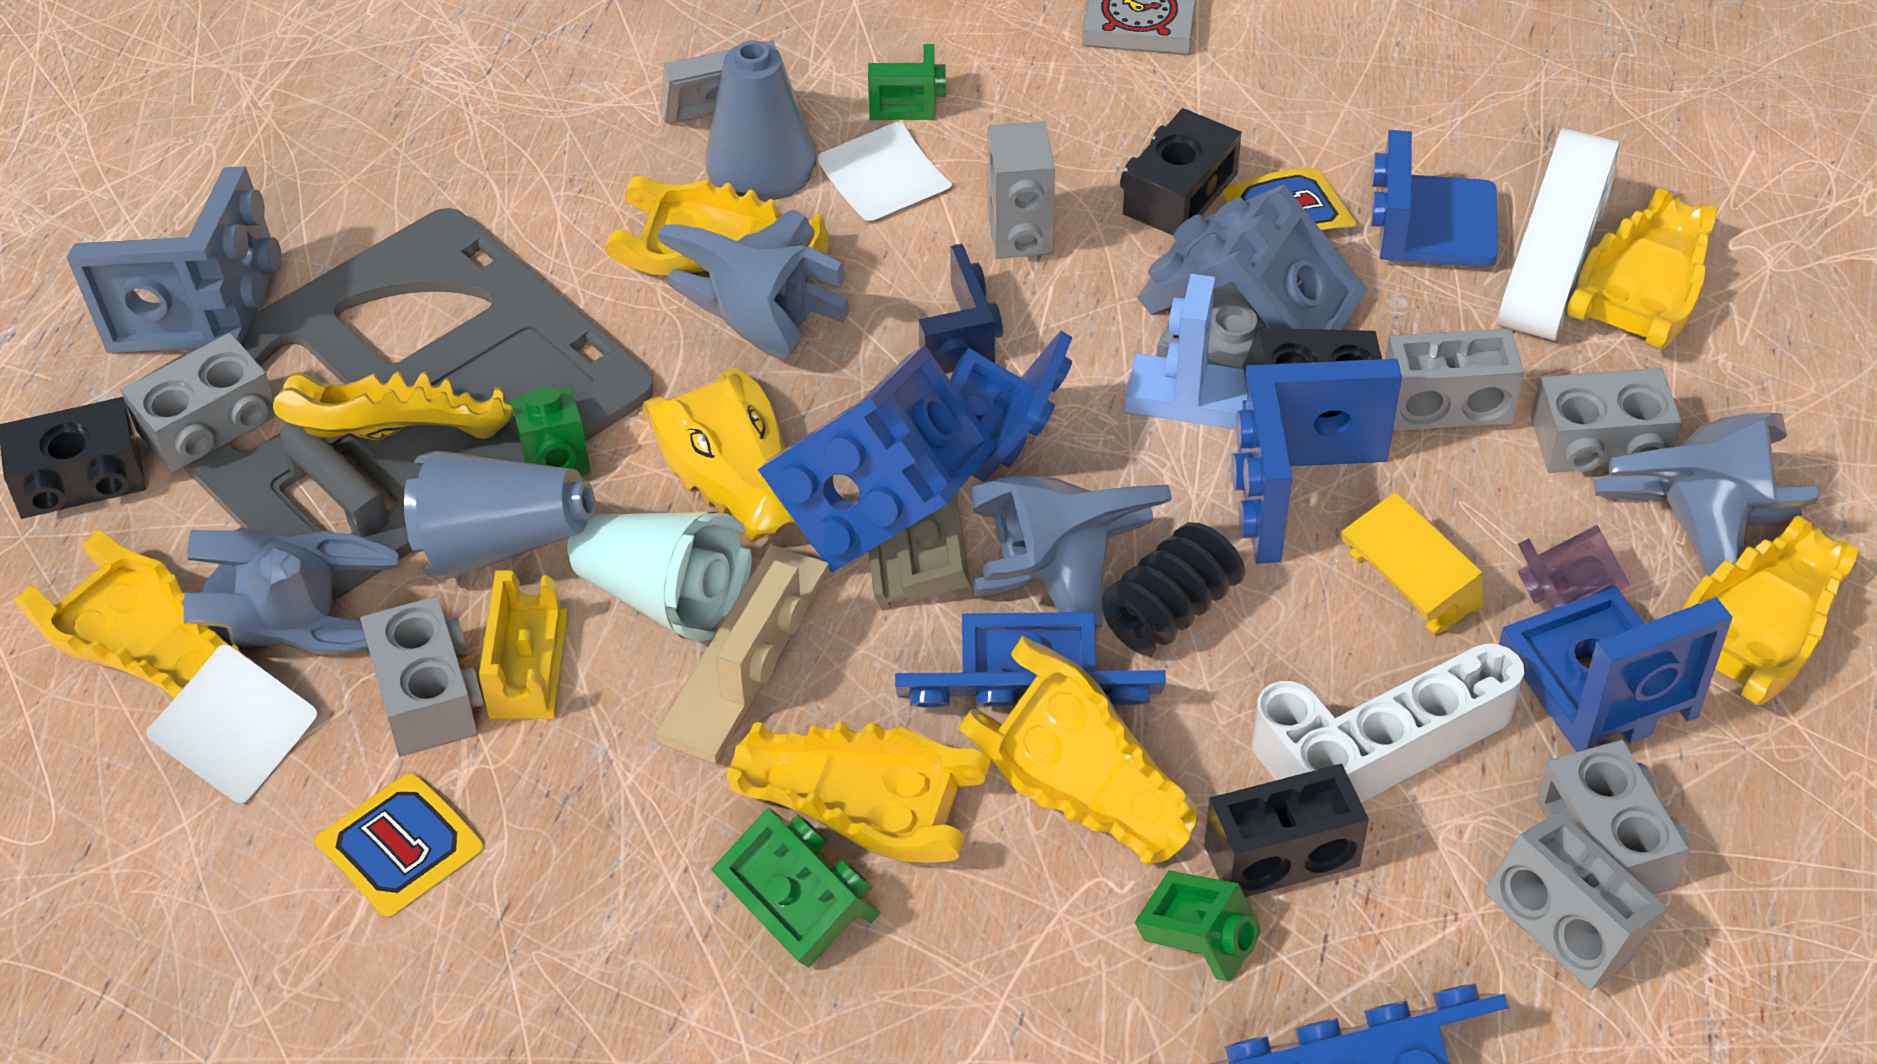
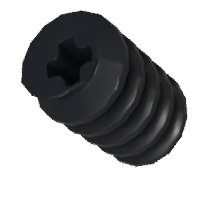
(1171, 587)

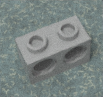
(1020, 189)
(1456, 378)
(200, 402)
(1603, 416)
(420, 675)
(1619, 810)
(1575, 900)

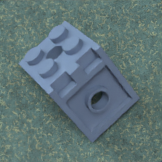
(1262, 251)
(202, 280)

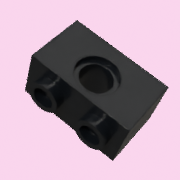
(1180, 171)
(71, 457)

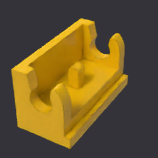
(1417, 562)
(523, 650)

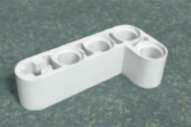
(1559, 233)
(1395, 731)

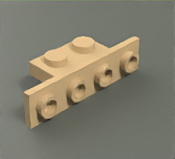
(742, 654)

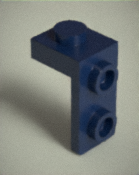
(973, 327)

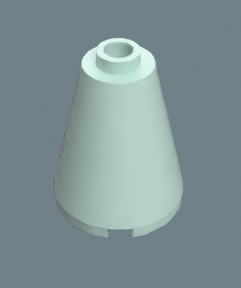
(666, 565)

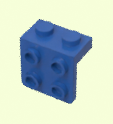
(1431, 215)
(1010, 404)

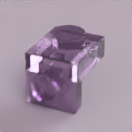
(1571, 569)

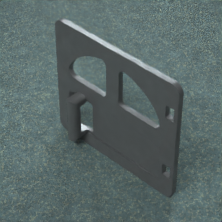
(515, 344)

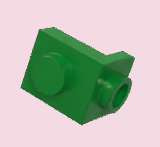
(551, 429)

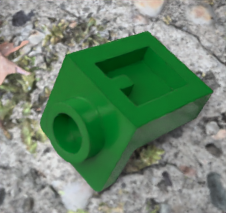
(906, 89)
(1201, 918)

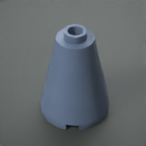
(758, 126)
(489, 509)

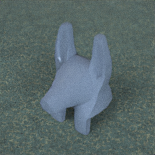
(759, 280)
(1714, 483)
(1058, 535)
(280, 587)

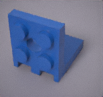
(1284, 430)
(902, 447)
(1634, 670)

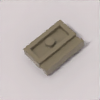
(921, 559)

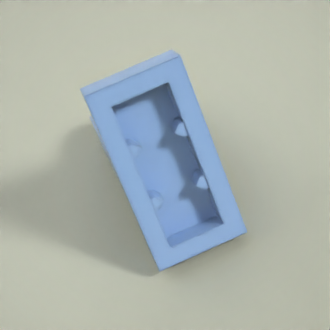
(1184, 383)

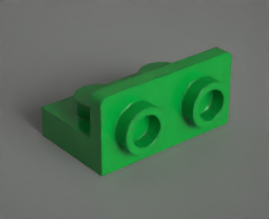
(793, 885)

